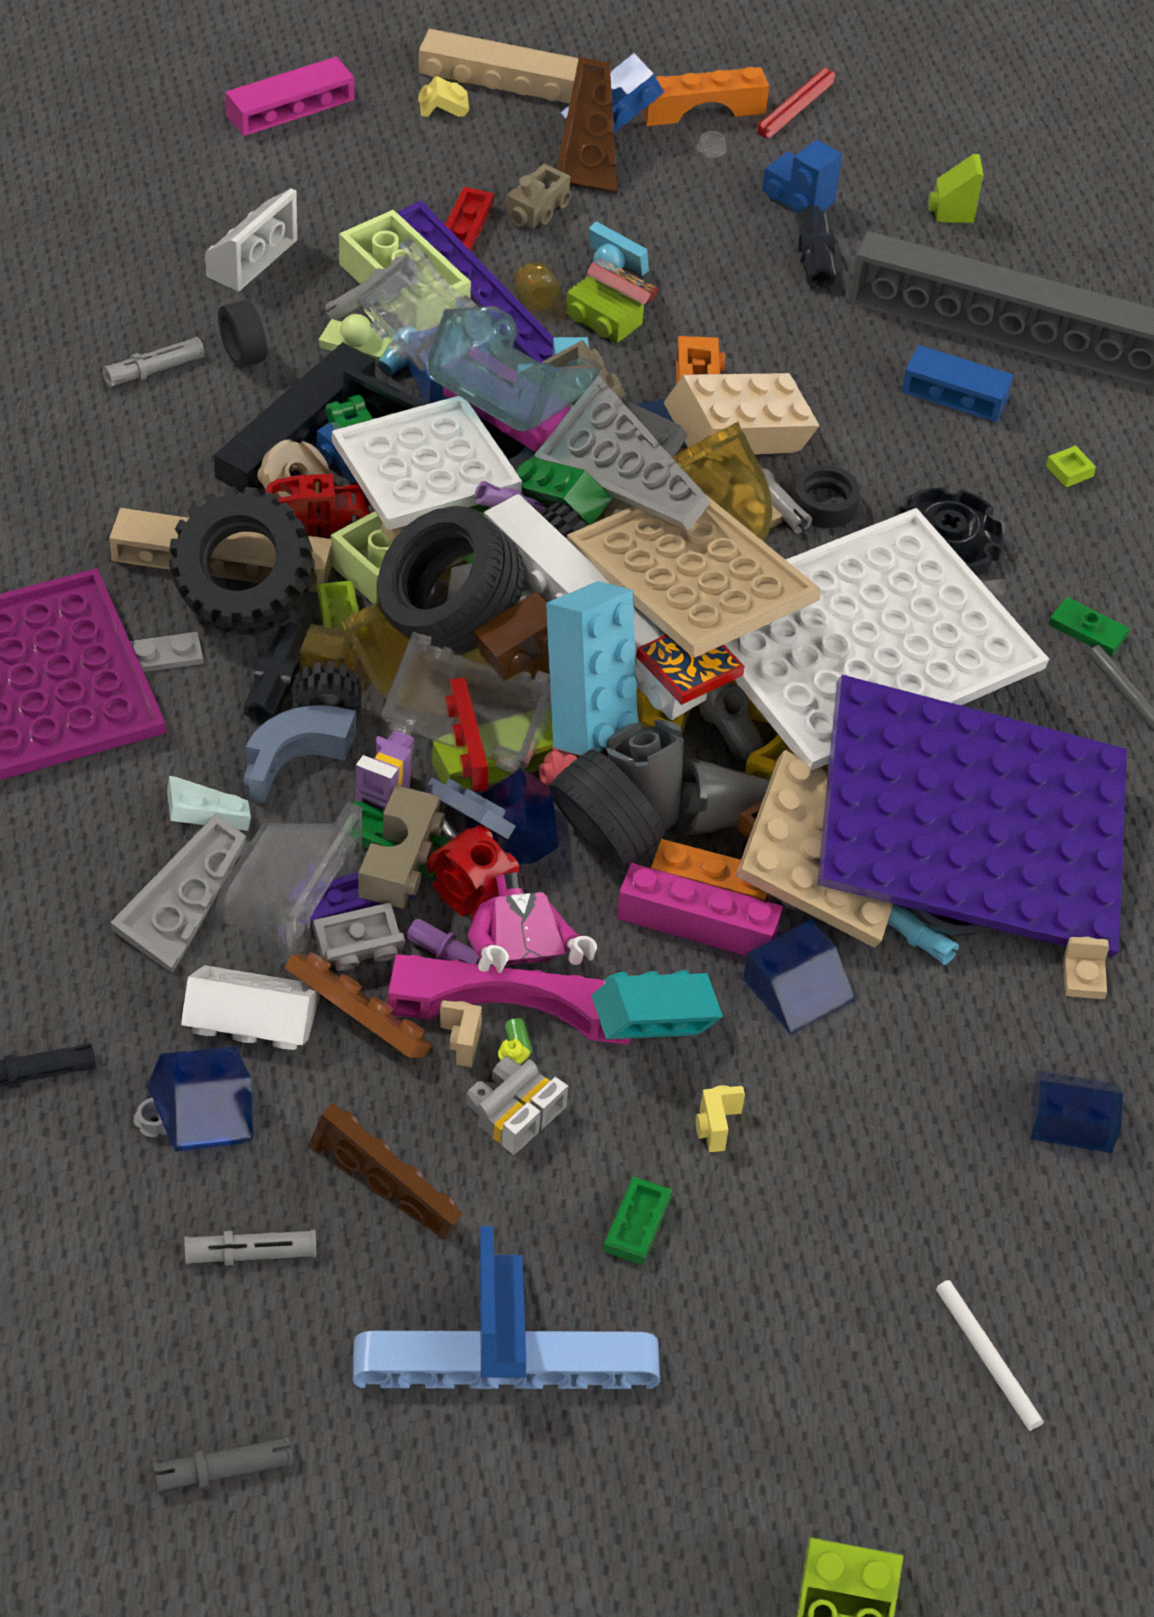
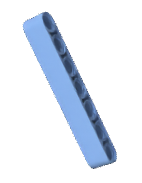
(552, 1358)

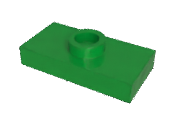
(1089, 626)
(637, 1220)

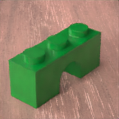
(570, 485)

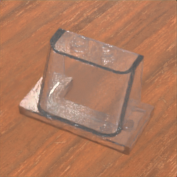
(410, 305)
(285, 877)

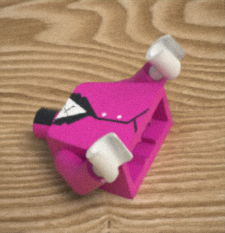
(523, 929)

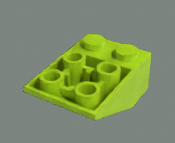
(848, 1581)

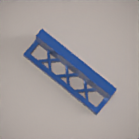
(501, 1311)

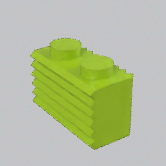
(604, 309)

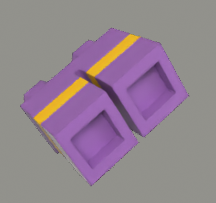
(389, 768)

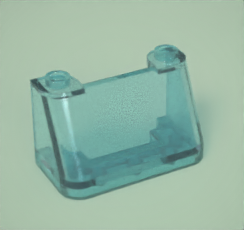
(478, 363)

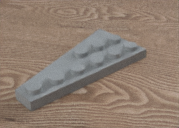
(624, 457)

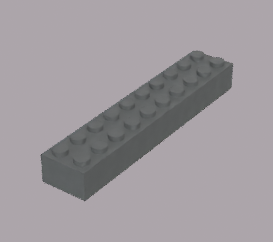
(1005, 307)

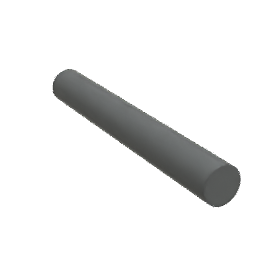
(1123, 684)

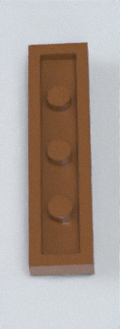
(371, 1012)

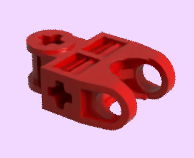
(333, 502)

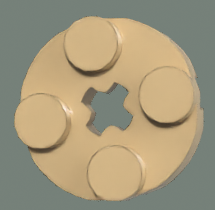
(291, 456)

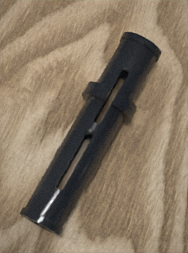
(46, 1064)

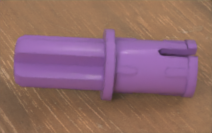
(439, 943)

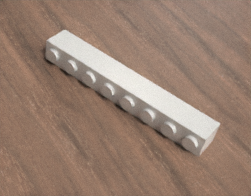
(558, 568)

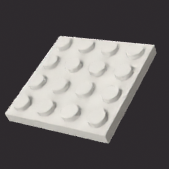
(423, 460)

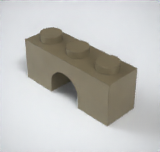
(393, 871)

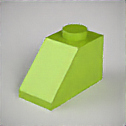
(958, 192)

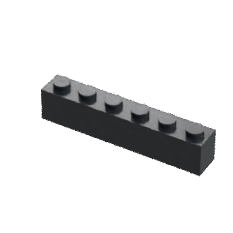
(291, 417)

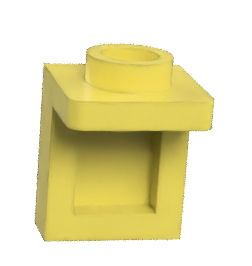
(444, 95)
(714, 1106)

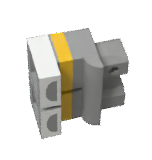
(518, 1105)

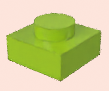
(1070, 466)

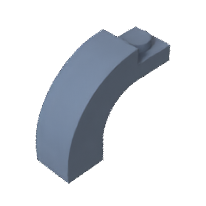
(294, 734)

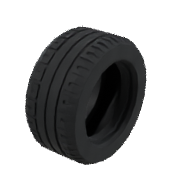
(421, 556)

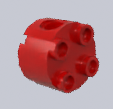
(469, 870)

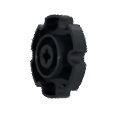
(964, 524)

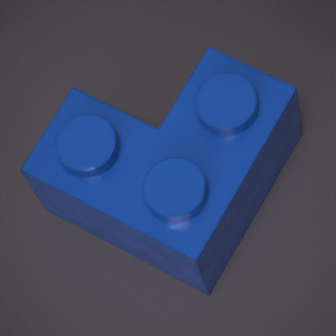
(805, 177)

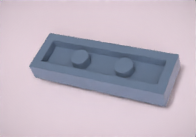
(471, 805)

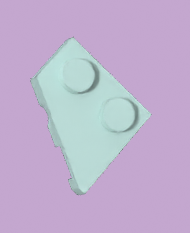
(198, 804)

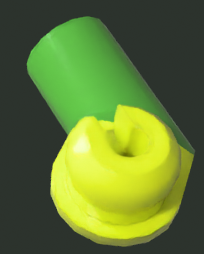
(518, 1046)

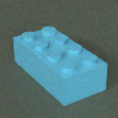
(591, 666)

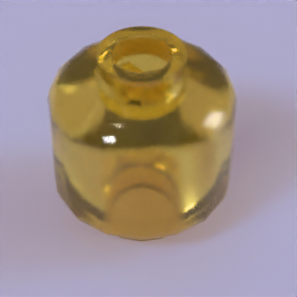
(536, 286)

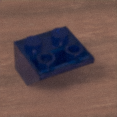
(531, 811)

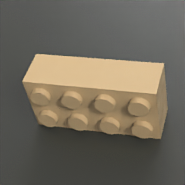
(764, 405)

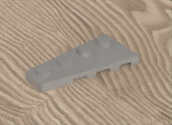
(177, 899)

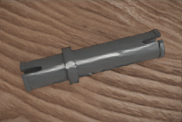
(222, 1464)

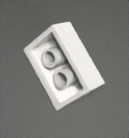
(254, 242)
(249, 1006)

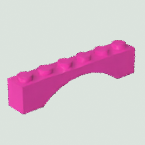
(423, 983)

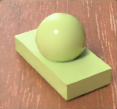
(356, 333)

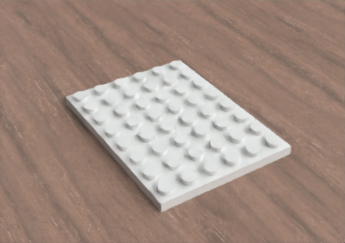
(889, 613)

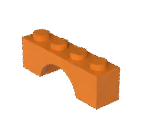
(740, 89)

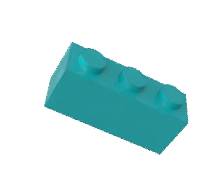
(656, 1005)

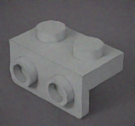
(358, 936)

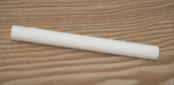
(989, 1355)

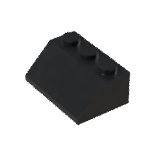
(378, 396)

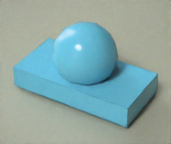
(617, 249)

